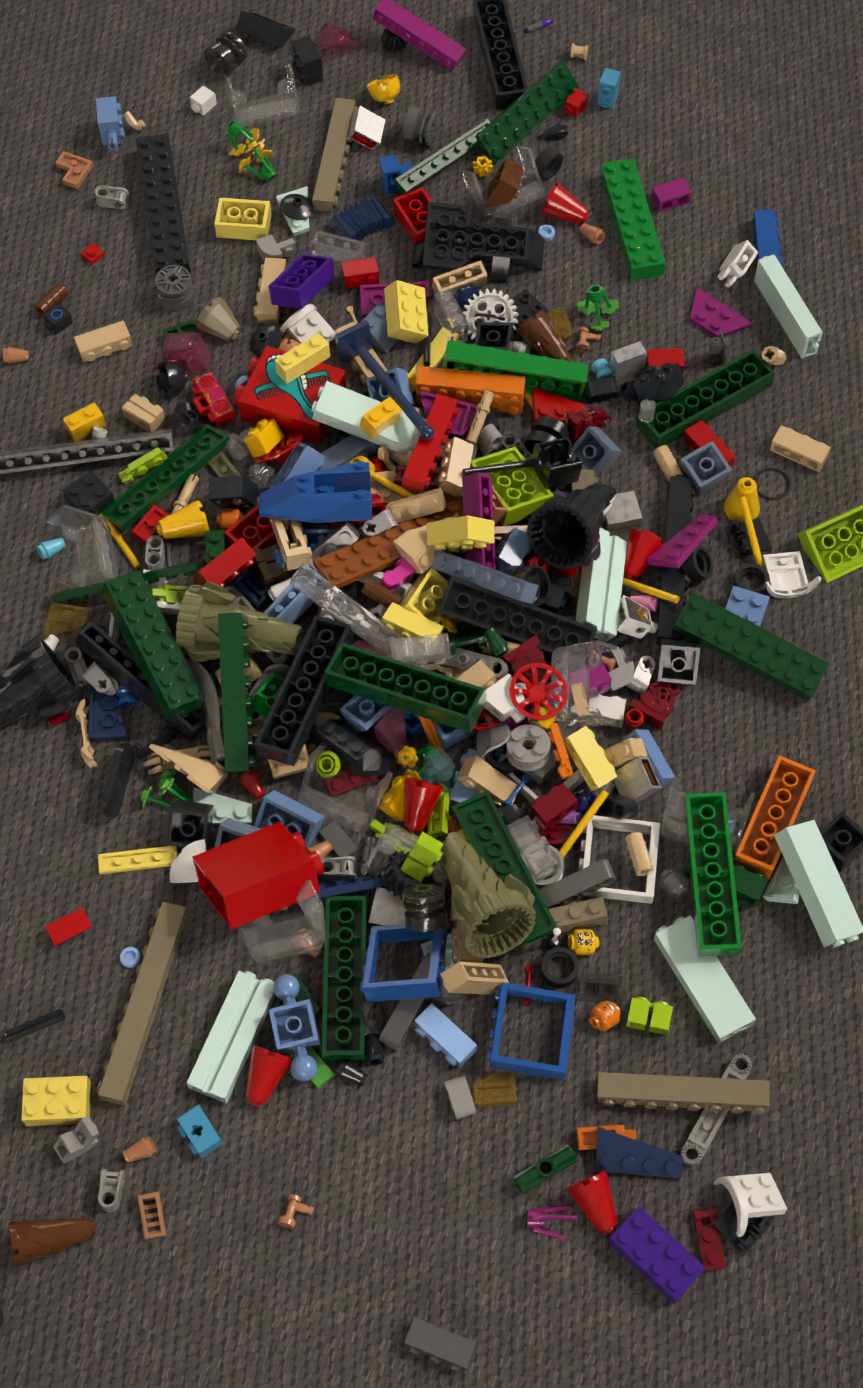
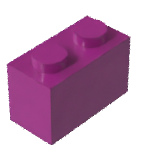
(671, 194)

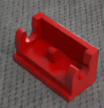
(147, 525)
(68, 926)

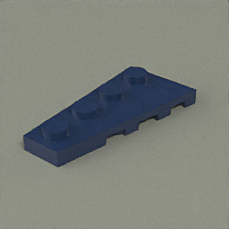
(105, 717)
(356, 884)
(630, 1156)

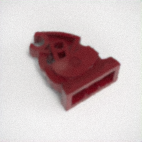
(579, 421)
(527, 654)
(655, 704)

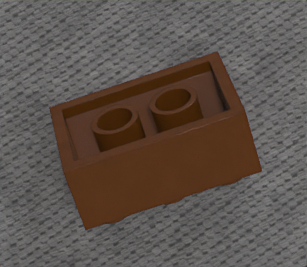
(505, 184)

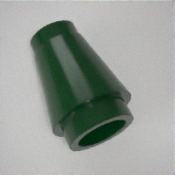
(496, 643)

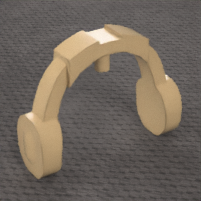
(383, 454)

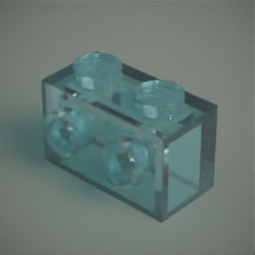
(438, 768)

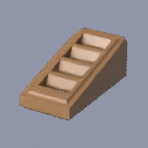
(150, 1196)

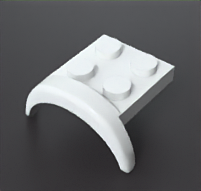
(307, 323)
(787, 575)
(753, 1197)

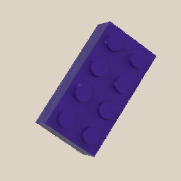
(301, 281)
(656, 1255)

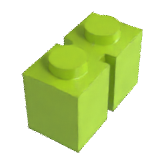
(422, 856)
(660, 1015)

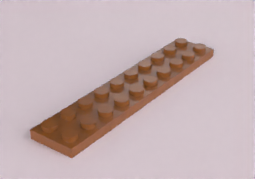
(376, 551)

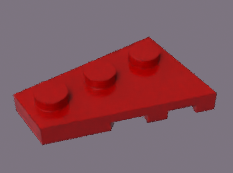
(553, 405)

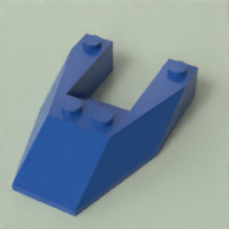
(322, 496)

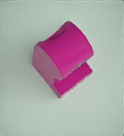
(399, 576)

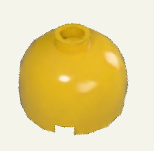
(385, 89)

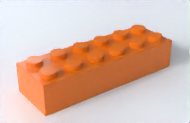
(470, 385)
(773, 813)

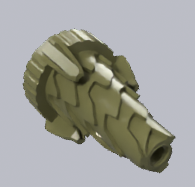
(199, 632)
(490, 913)

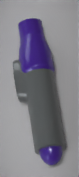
(538, 25)

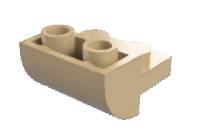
(280, 769)

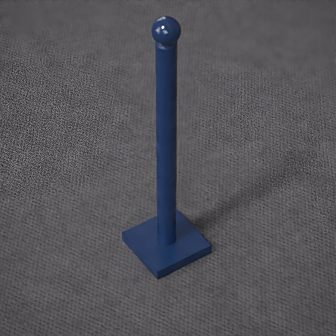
(356, 342)

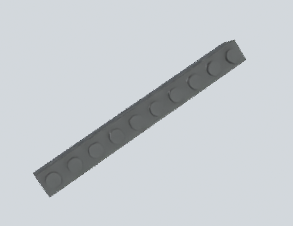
(85, 451)

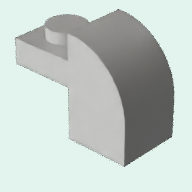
(269, 248)
(622, 672)
(78, 1141)

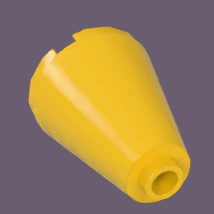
(745, 487)
(184, 523)

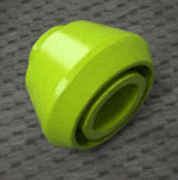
(328, 764)

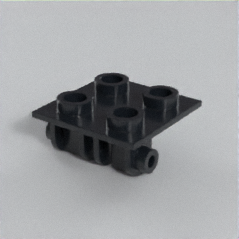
(526, 306)
(740, 540)
(728, 1227)

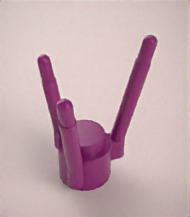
(537, 1218)

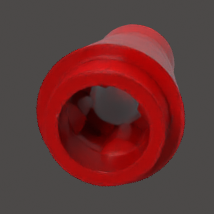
(634, 719)
(252, 783)

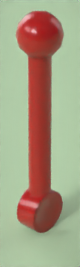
(529, 969)

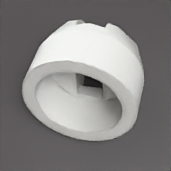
(99, 433)

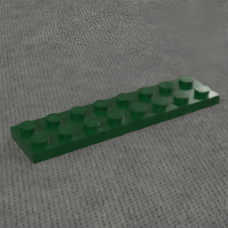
(527, 112)
(165, 477)
(492, 840)

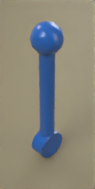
(525, 779)

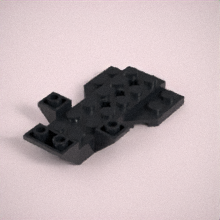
(496, 242)

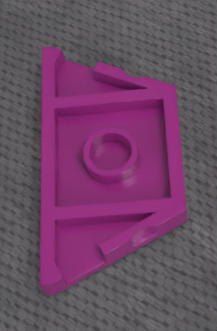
(714, 316)
(461, 423)

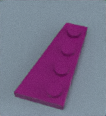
(374, 293)
(684, 543)

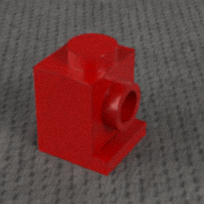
(576, 103)

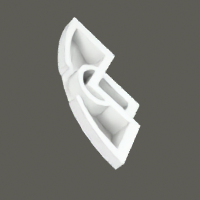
(183, 866)

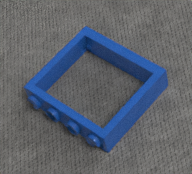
(403, 988)
(524, 1066)

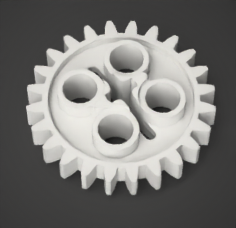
(492, 301)

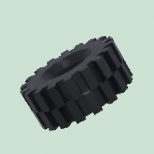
(398, 880)

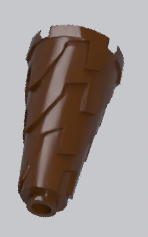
(543, 337)
(43, 1237)

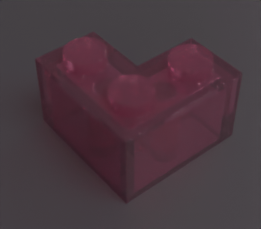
(188, 348)

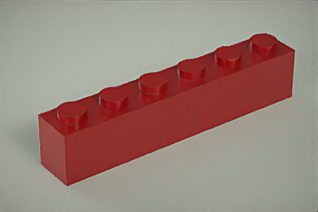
(428, 451)

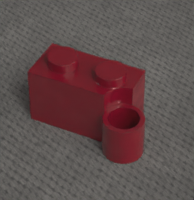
(553, 807)

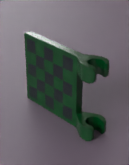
(466, 637)

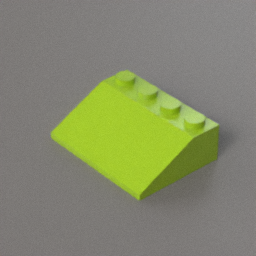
(517, 488)
(836, 544)

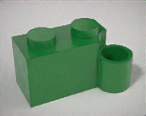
(267, 694)

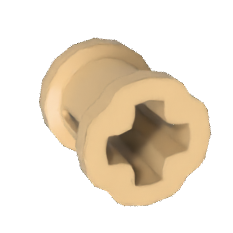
(579, 51)

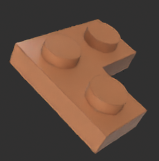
(77, 169)

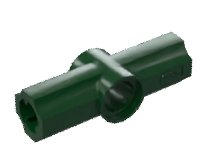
(533, 1176)

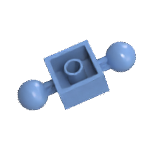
(294, 1027)

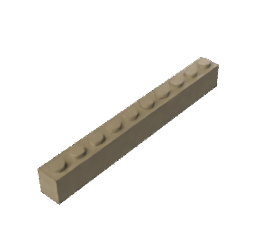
(143, 1004)

